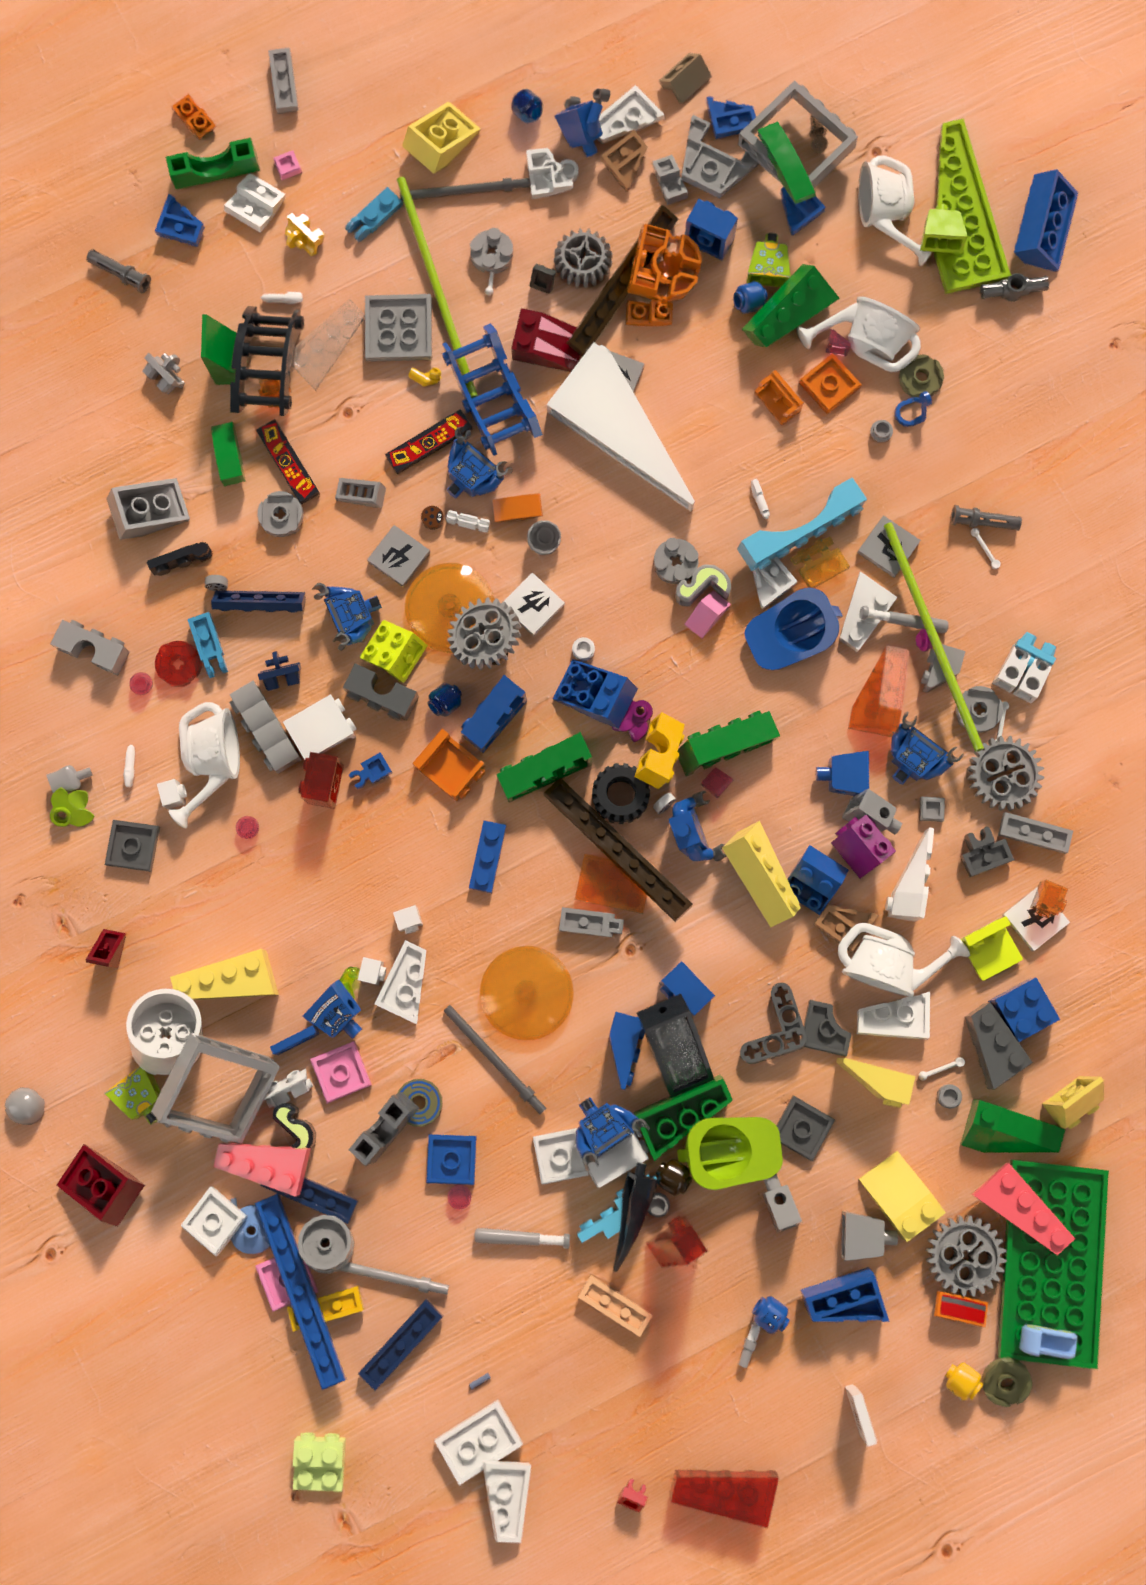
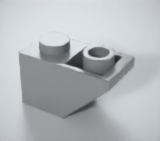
(934, 676)

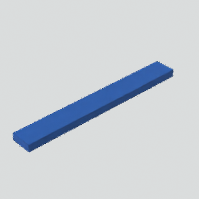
(300, 1292)

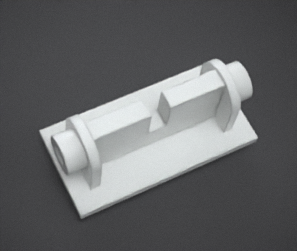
(294, 1082)

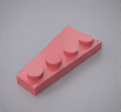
(271, 1166)
(1019, 1204)

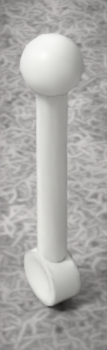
(489, 291)
(995, 564)
(1001, 724)
(958, 1062)

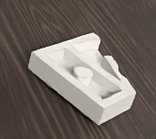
(772, 582)

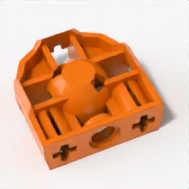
(645, 281)

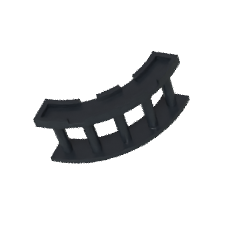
(243, 350)

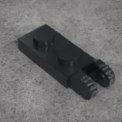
(179, 558)

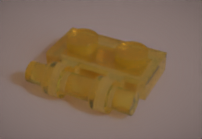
(825, 567)

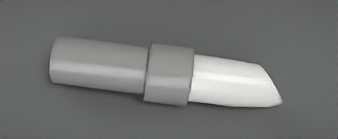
(749, 1345)

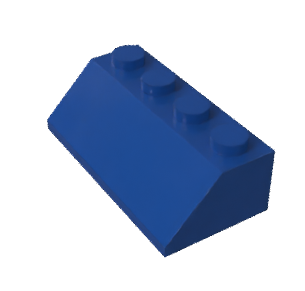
(1046, 220)

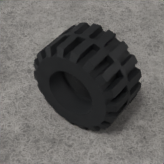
(616, 813)

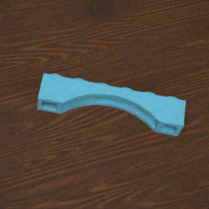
(765, 545)

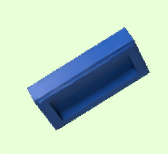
(295, 1040)

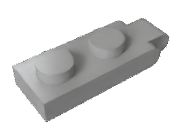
(590, 922)

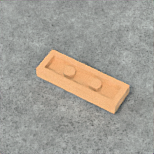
(615, 1305)

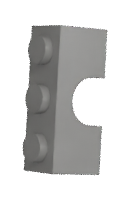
(73, 638)

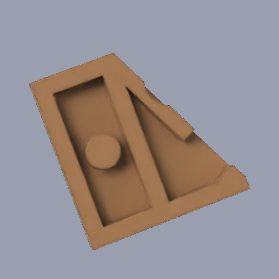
(625, 159)
(838, 921)

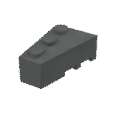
(996, 1046)

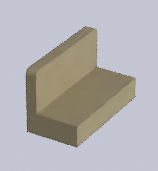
(686, 76)

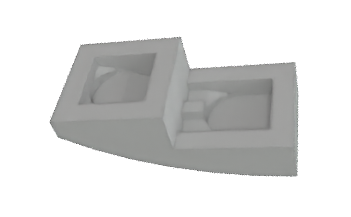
(669, 179)

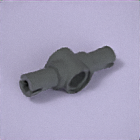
(1024, 284)

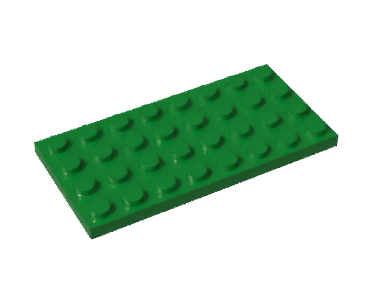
(1064, 1287)

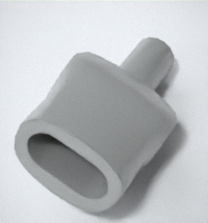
(68, 778)

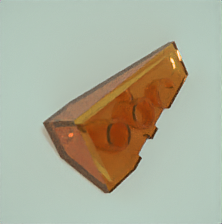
(881, 698)

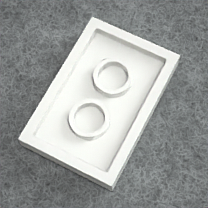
(479, 1438)

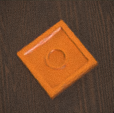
(830, 383)

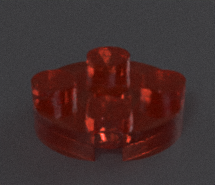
(186, 673)

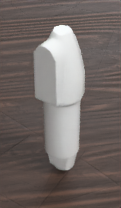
(288, 298)
(760, 500)
(129, 766)

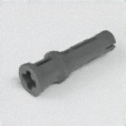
(127, 274)
(974, 516)

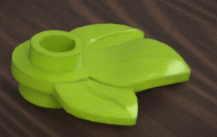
(73, 806)

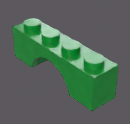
(190, 170)

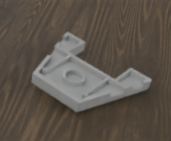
(709, 167)

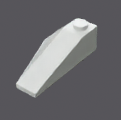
(910, 895)

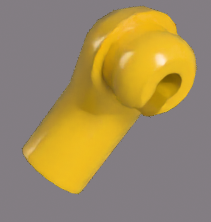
(426, 379)

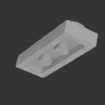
(283, 80)
(1035, 833)

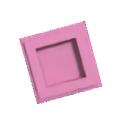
(287, 165)

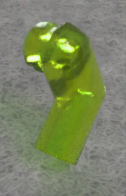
(348, 978)

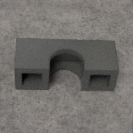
(397, 703)
(377, 1138)

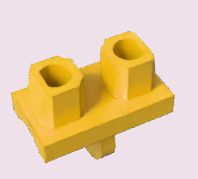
(300, 235)

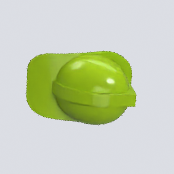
(732, 1151)

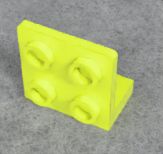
(394, 650)
(992, 949)

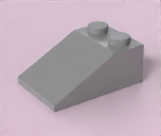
(146, 507)

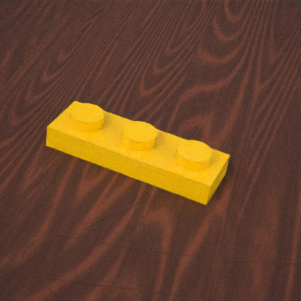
(335, 1305)

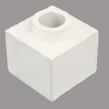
(172, 793)
(408, 919)
(372, 971)

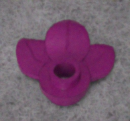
(634, 723)

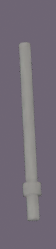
(424, 1284)

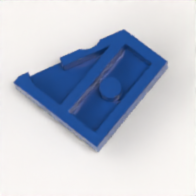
(729, 117)
(802, 213)
(178, 223)

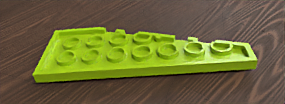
(963, 191)

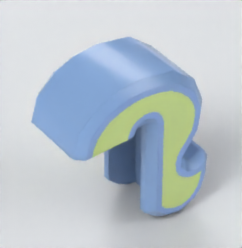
(1047, 1341)

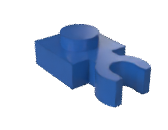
(373, 769)

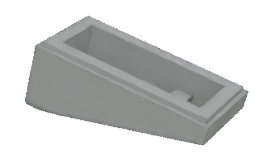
(374, 496)

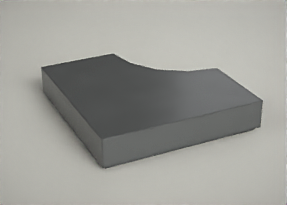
(823, 1031)

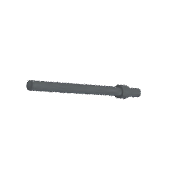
(506, 185)
(526, 1093)

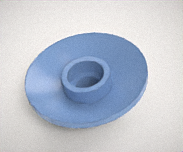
(251, 1243)

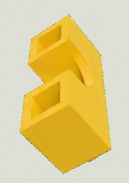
(666, 735)

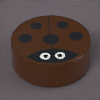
(432, 517)

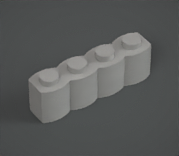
(265, 727)

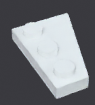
(404, 982)
(897, 1019)
(507, 1497)

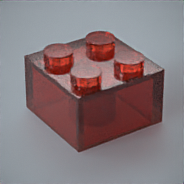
(321, 780)

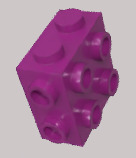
(862, 845)

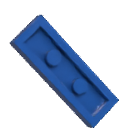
(487, 856)

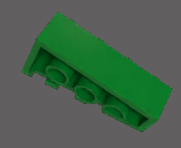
(792, 305)
(727, 741)
(545, 767)
(674, 1117)

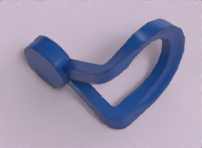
(925, 400)

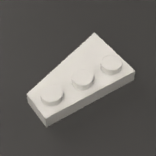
(628, 114)
(870, 594)

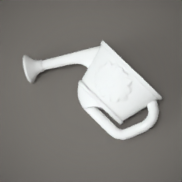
(888, 198)
(874, 333)
(208, 750)
(890, 961)

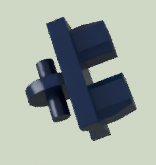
(270, 676)

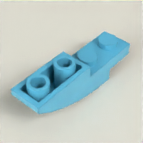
(608, 1223)

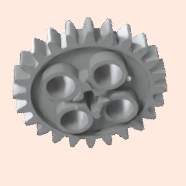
(484, 633)
(1013, 791)
(979, 1273)

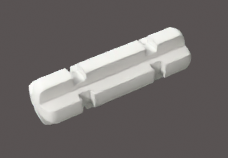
(467, 521)

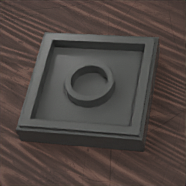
(132, 845)
(803, 1128)

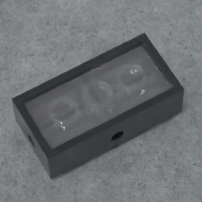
(675, 1045)

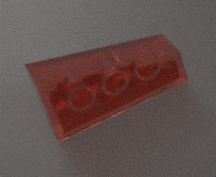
(677, 1244)
(727, 1493)

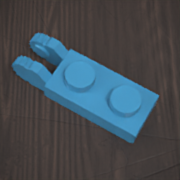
(375, 214)
(207, 642)

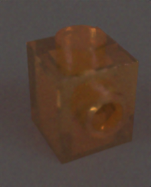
(1049, 899)

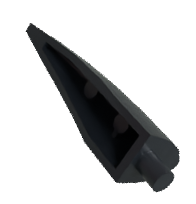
(636, 1201)

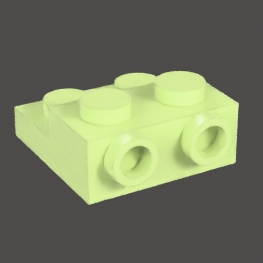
(319, 1462)

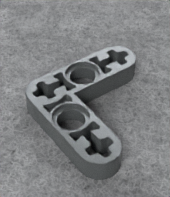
(787, 1030)

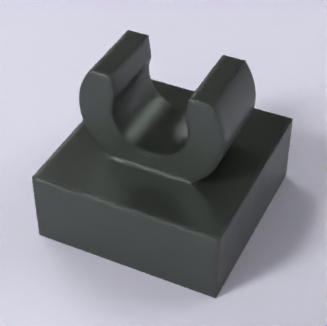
(542, 278)

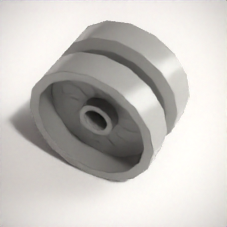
(319, 1231)

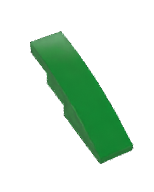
(786, 162)

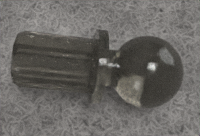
(819, 142)

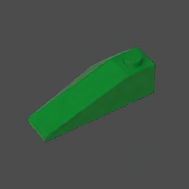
(1006, 1131)

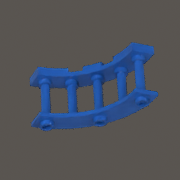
(510, 386)

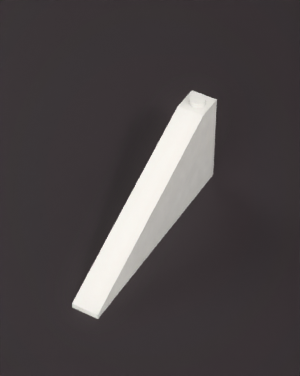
(606, 412)

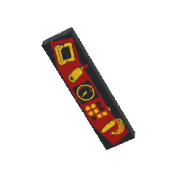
(427, 442)
(287, 461)

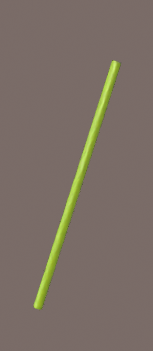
(434, 280)
(934, 638)

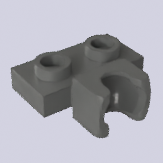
(985, 853)

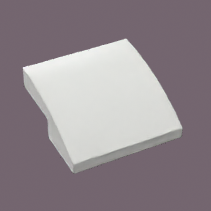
(254, 202)

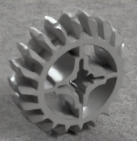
(567, 251)

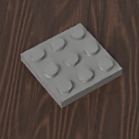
(398, 327)

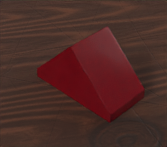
(107, 949)

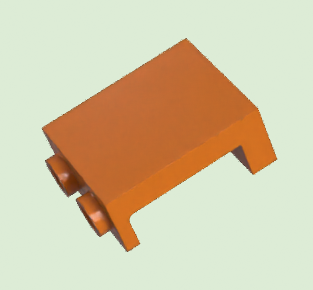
(449, 765)

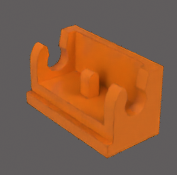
(779, 397)

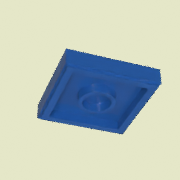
(451, 1159)

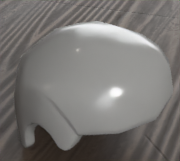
(544, 537)
(24, 1106)

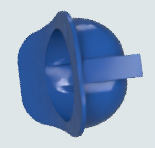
(793, 629)

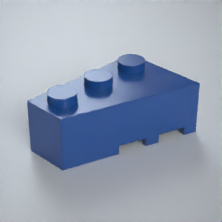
(494, 714)

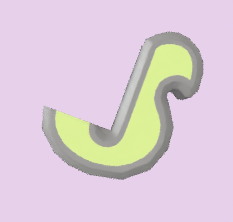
(701, 579)

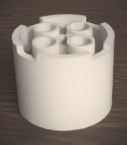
(157, 1015)

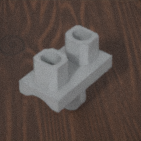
(166, 368)

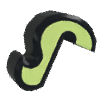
(298, 1128)

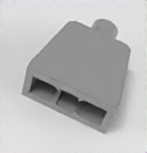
(875, 808)
(784, 1215)
(864, 1236)

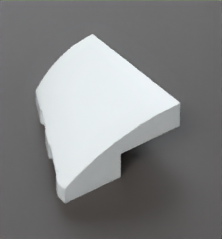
(546, 174)

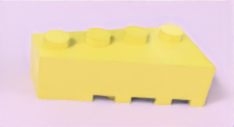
(762, 873)
(235, 977)

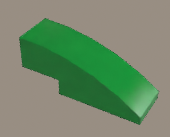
(227, 454)

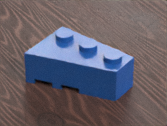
(846, 1298)

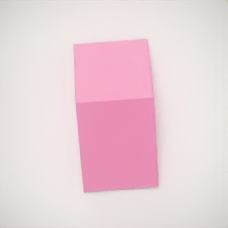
(707, 614)

